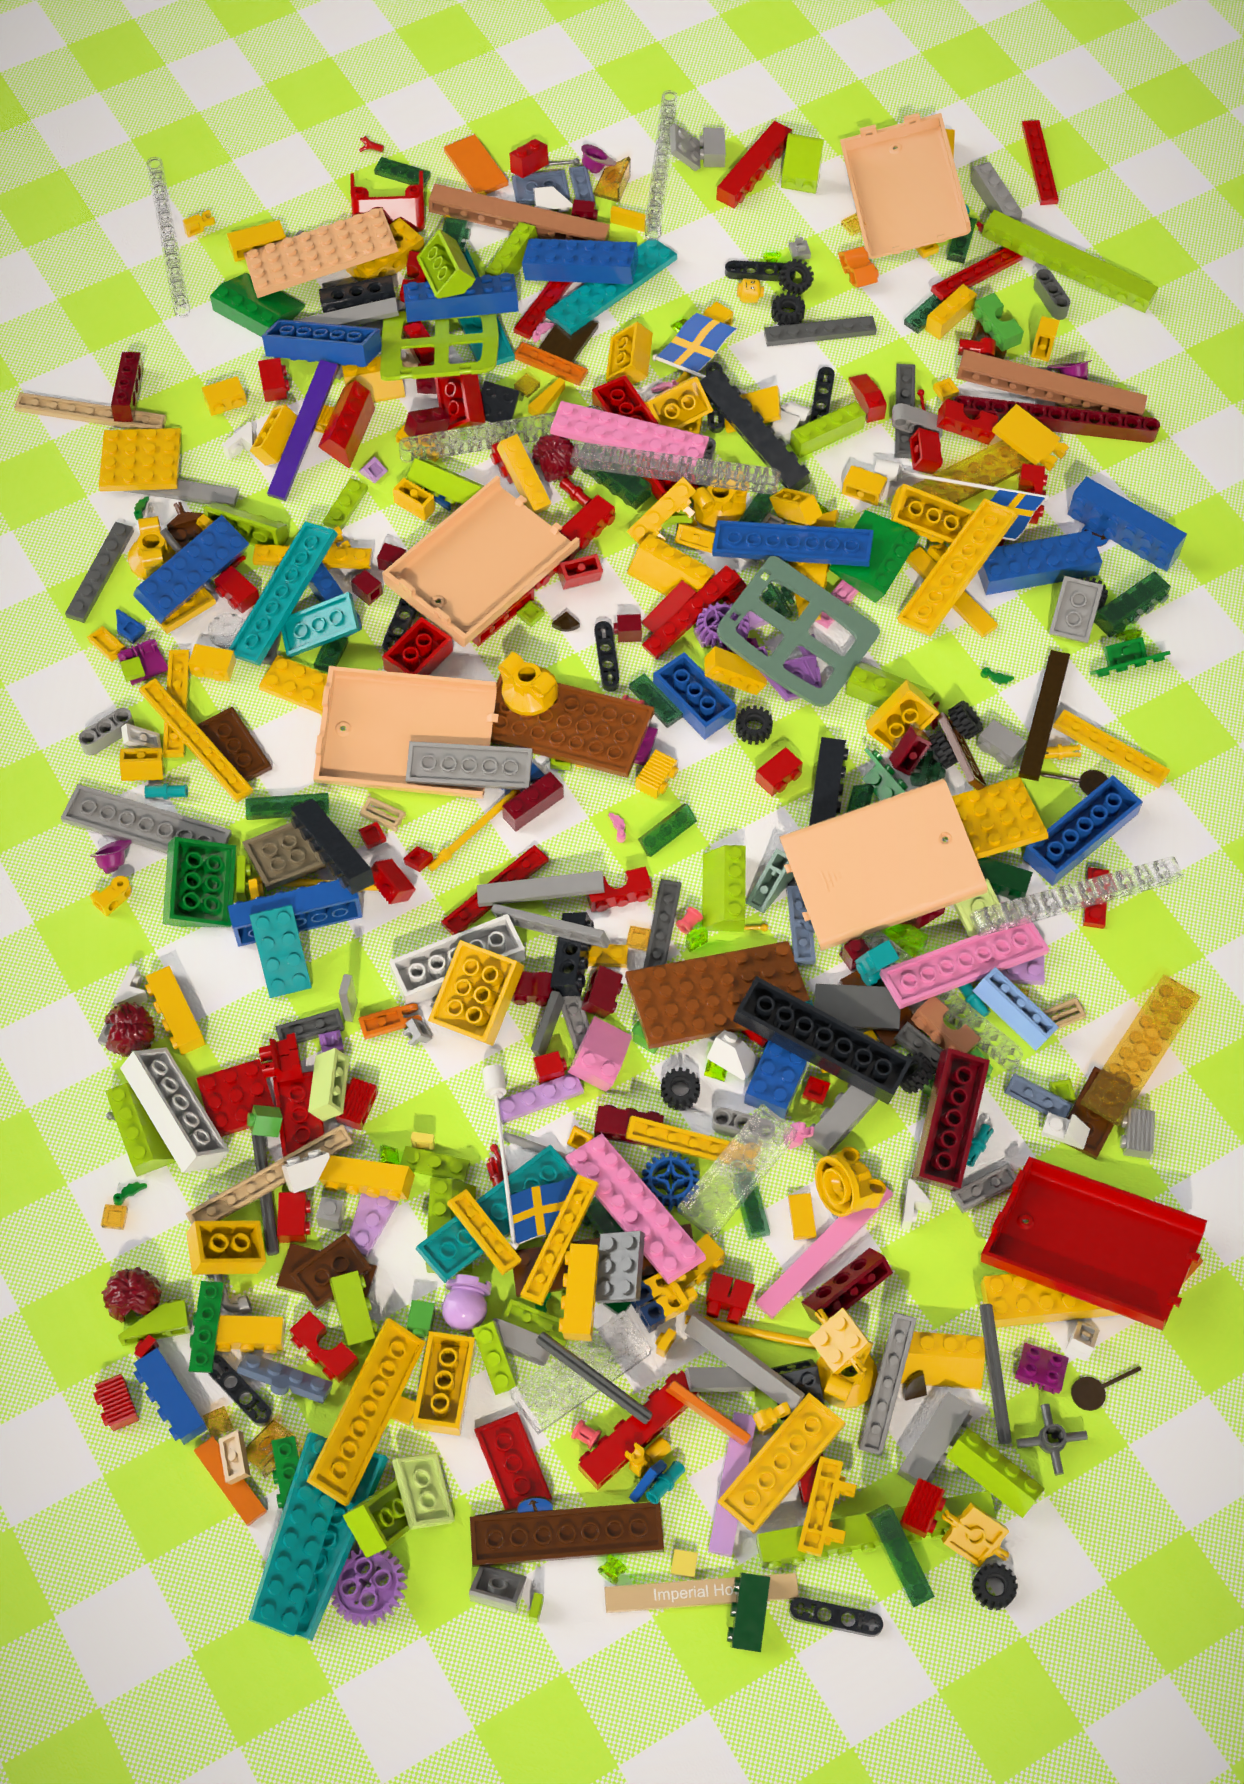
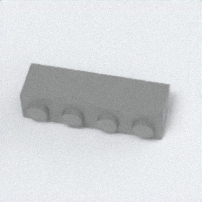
(994, 191)
(840, 1119)
(935, 1440)

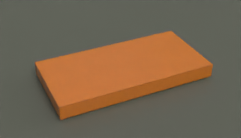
(475, 165)

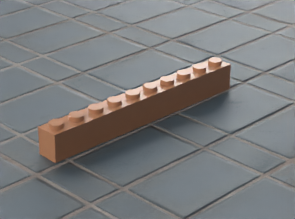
(507, 215)
(1048, 385)

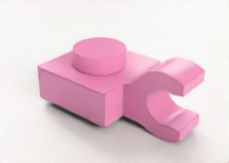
(802, 1132)

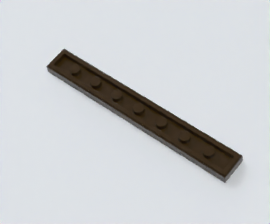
(1044, 715)

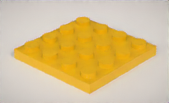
(140, 459)
(999, 817)

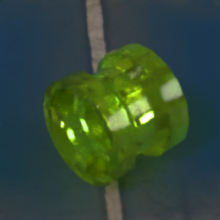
(612, 1569)

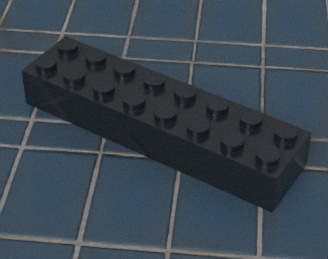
(822, 1040)

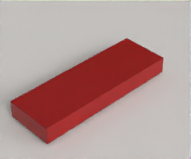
(668, 606)

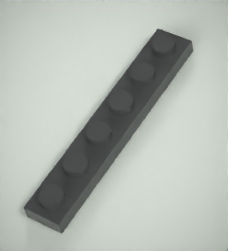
(820, 331)
(99, 572)

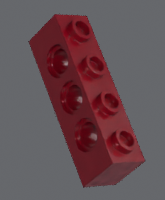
(127, 387)
(848, 1285)

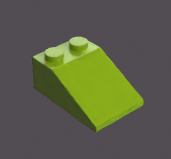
(802, 163)
(378, 1520)

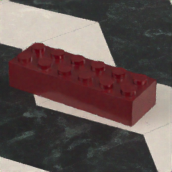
(950, 1119)

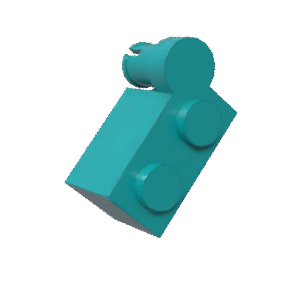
(874, 961)

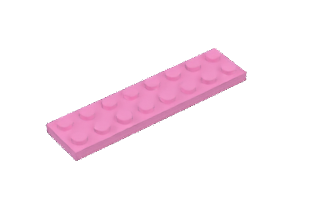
(621, 431)
(961, 963)
(636, 1208)

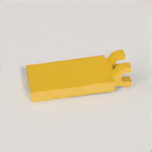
(1030, 438)

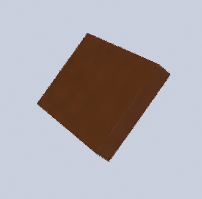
(334, 1260)

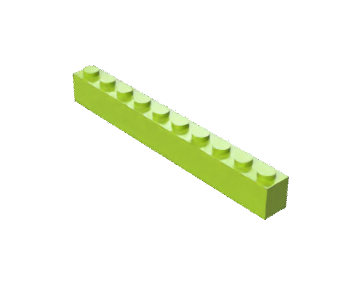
(1069, 261)
(782, 1545)

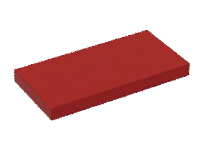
(298, 1124)
(511, 1460)

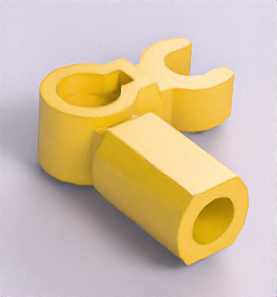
(767, 1417)
(643, 1459)

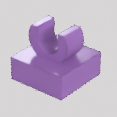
(331, 1040)

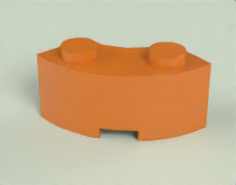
(859, 267)

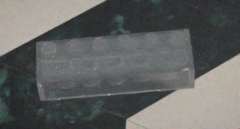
(737, 1171)
(559, 1390)

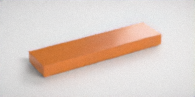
(550, 363)
(708, 1413)
(239, 1493)

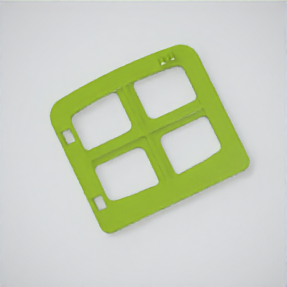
(392, 344)

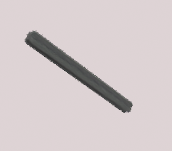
(266, 1201)
(995, 1374)
(594, 1378)

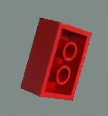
(418, 650)

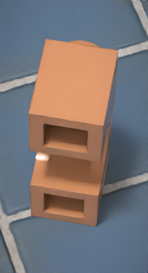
(930, 1019)

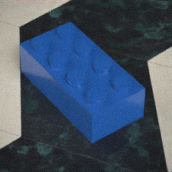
(695, 695)
(775, 1080)

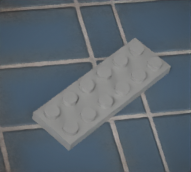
(469, 765)

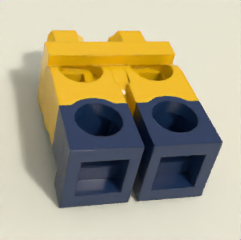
(662, 1300)

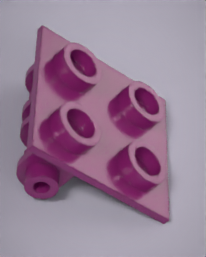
(150, 658)
(1042, 1367)

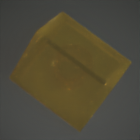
(614, 180)
(260, 1449)

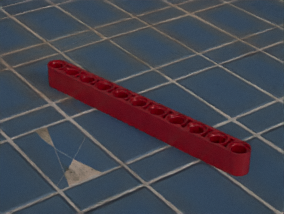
(1071, 419)

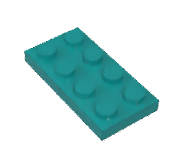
(320, 624)
(280, 951)

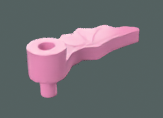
(541, 329)
(664, 386)
(618, 824)

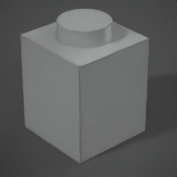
(331, 1213)

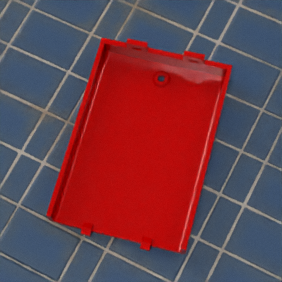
(1095, 1242)

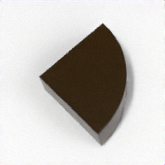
(565, 623)
(915, 1387)

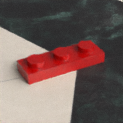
(1095, 915)

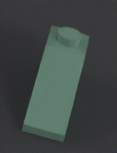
(771, 882)

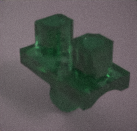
(774, 594)
(930, 771)

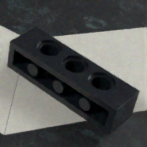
(356, 293)
(571, 959)

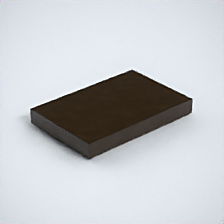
(566, 345)

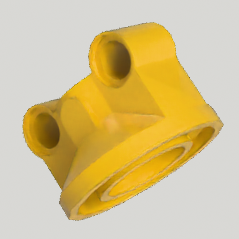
(718, 504)
(150, 549)
(531, 696)
(847, 1184)
(848, 1391)

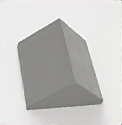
(497, 1588)

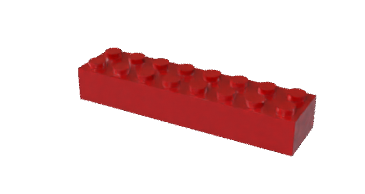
(622, 399)

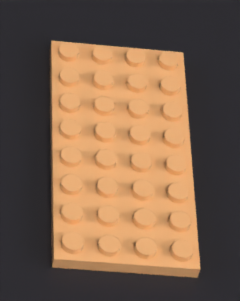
(320, 252)

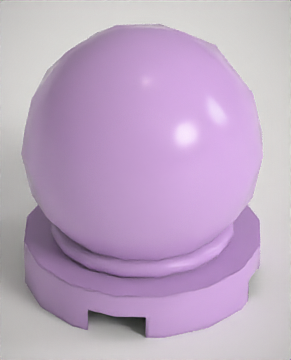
(465, 1303)

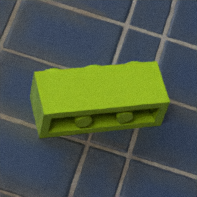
(353, 1308)

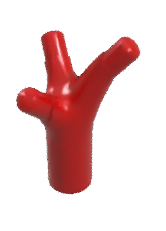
(371, 145)

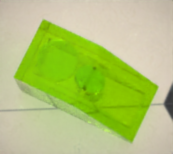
(908, 938)

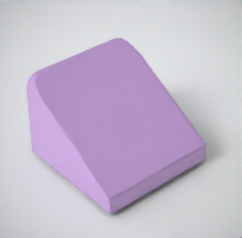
(373, 470)

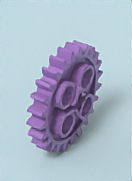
(385, 1596)

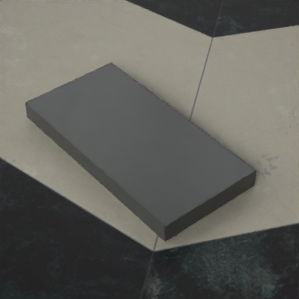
(859, 1006)

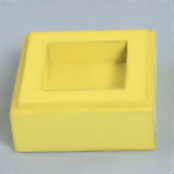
(423, 1141)
(684, 1563)

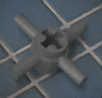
(1056, 1432)

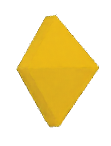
(579, 1137)

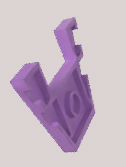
(802, 667)

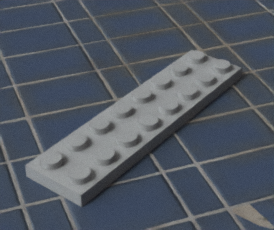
(135, 821)

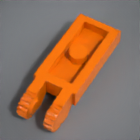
(387, 1020)

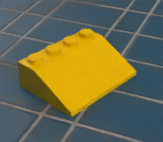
(476, 992)

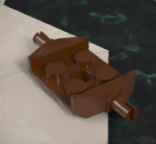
(184, 525)

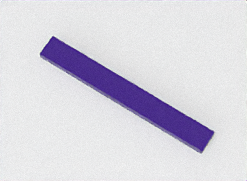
(302, 430)

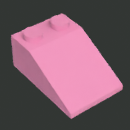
(600, 1054)

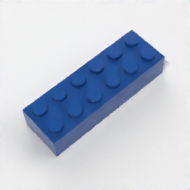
(580, 261)
(484, 297)
(322, 342)
(1126, 524)
(1040, 562)
(190, 569)
(1083, 830)
(312, 908)

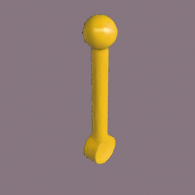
(764, 927)

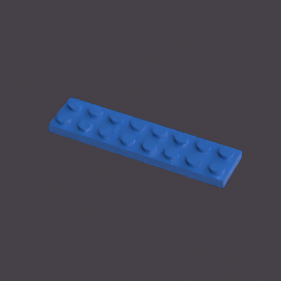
(793, 543)

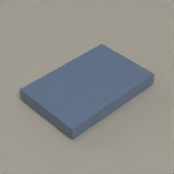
(524, 186)

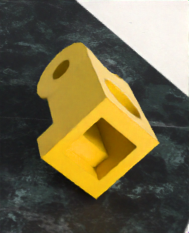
(112, 896)

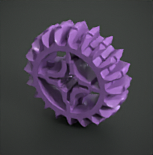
(715, 614)

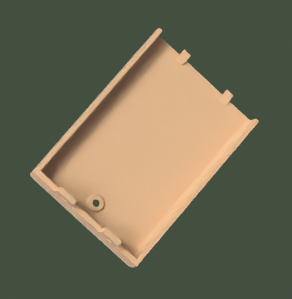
(906, 192)
(478, 562)
(386, 713)
(883, 864)

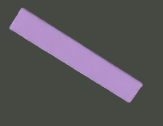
(736, 1461)

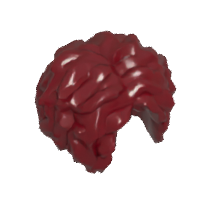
(554, 457)
(131, 1029)
(131, 1290)

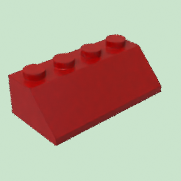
(348, 423)

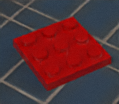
(231, 1095)

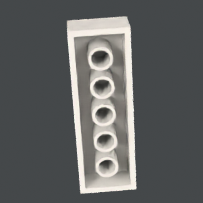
(423, 970)
(174, 1109)

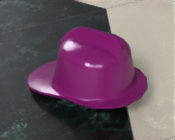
(595, 159)
(1077, 370)
(111, 855)

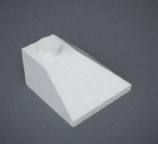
(733, 1055)

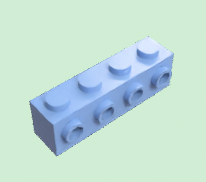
(1015, 1008)

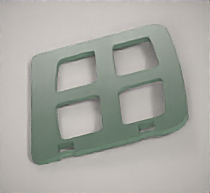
(797, 632)

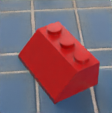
(460, 400)

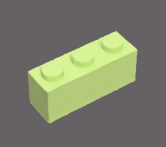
(329, 1084)

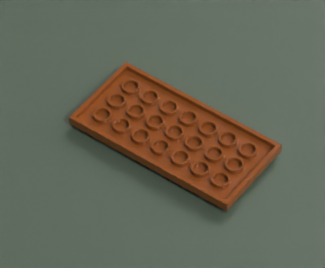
(578, 729)
(702, 994)

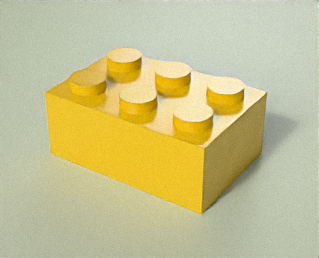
(226, 1247)

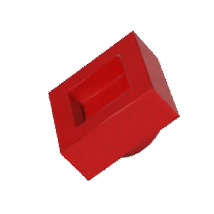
(372, 835)
(418, 859)
(816, 1090)
(145, 1346)

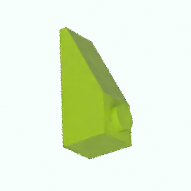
(163, 1322)

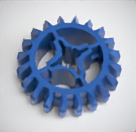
(661, 1180)

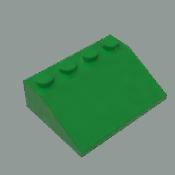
(240, 304)
(889, 552)
(198, 883)

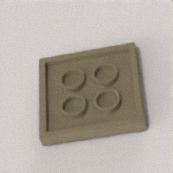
(282, 856)

